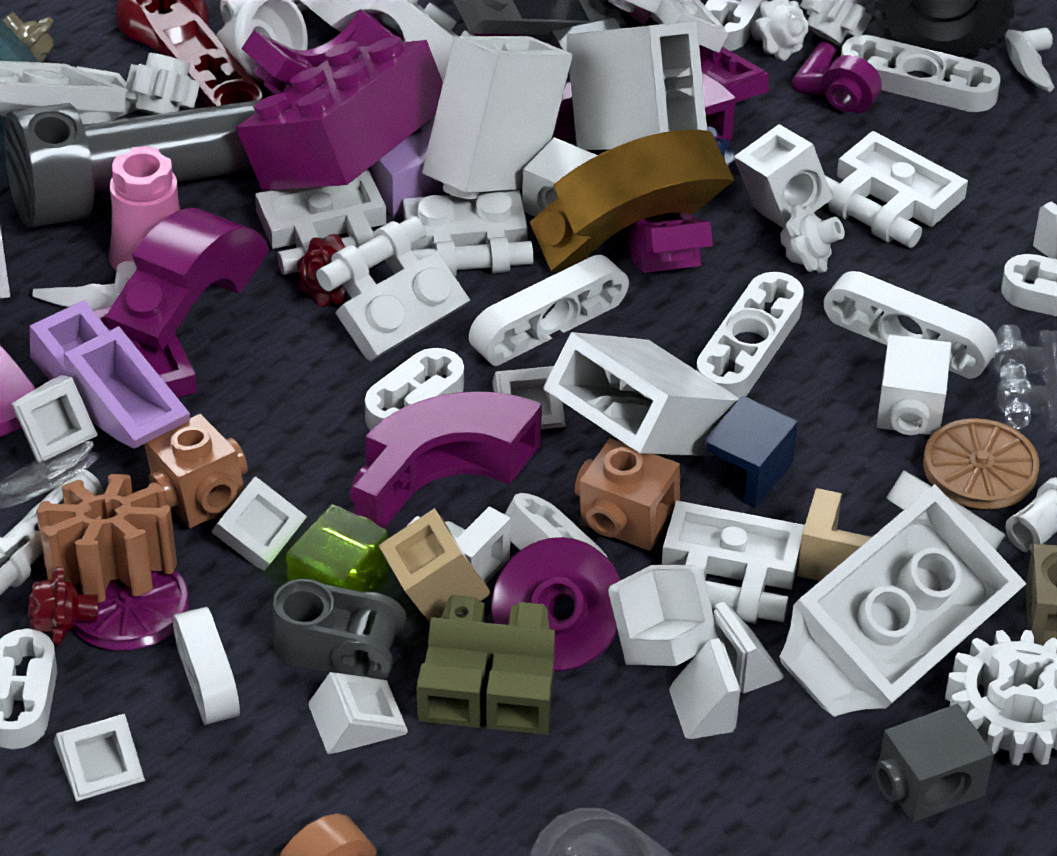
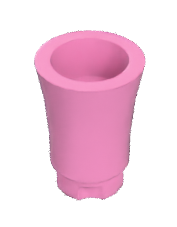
(141, 197)

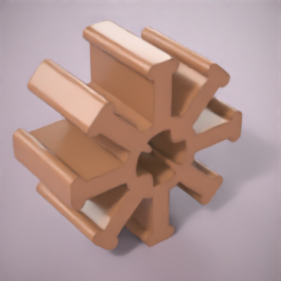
(108, 536)

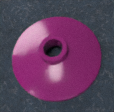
(559, 570)

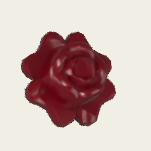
(318, 256)
(58, 606)

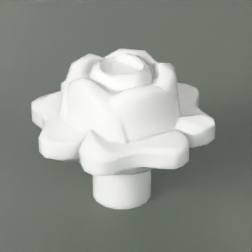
(780, 28)
(810, 238)

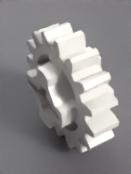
(1018, 694)

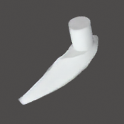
(1022, 51)
(95, 295)

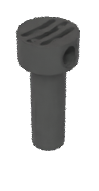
(61, 163)

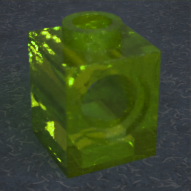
(340, 552)

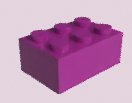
(342, 114)

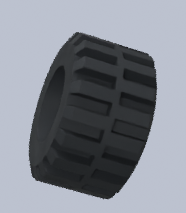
(945, 25)

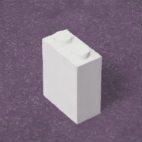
(635, 83)
(494, 112)
(639, 393)

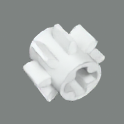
(836, 18)
(162, 85)

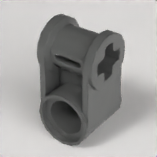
(332, 629)

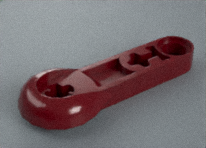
(186, 35)

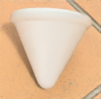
(273, 18)

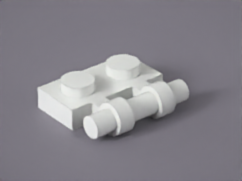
(902, 180)
(317, 212)
(473, 231)
(401, 305)
(738, 548)

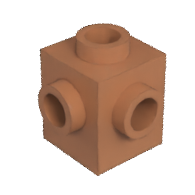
(197, 470)
(628, 494)

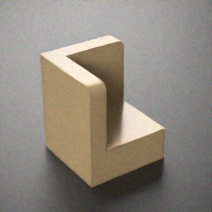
(821, 543)
(432, 565)

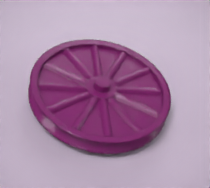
(135, 621)

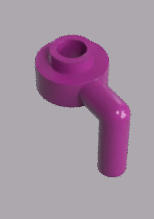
(847, 84)

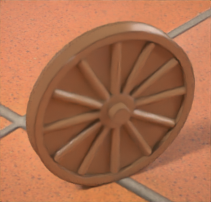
(981, 463)

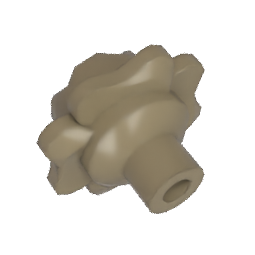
(32, 34)

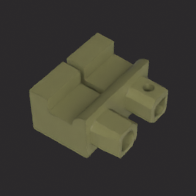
(469, 652)

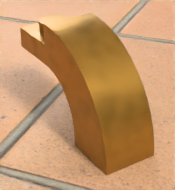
(625, 186)

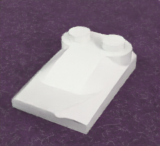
(46, 84)
(896, 607)

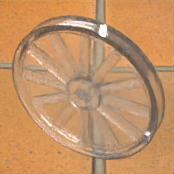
(45, 475)

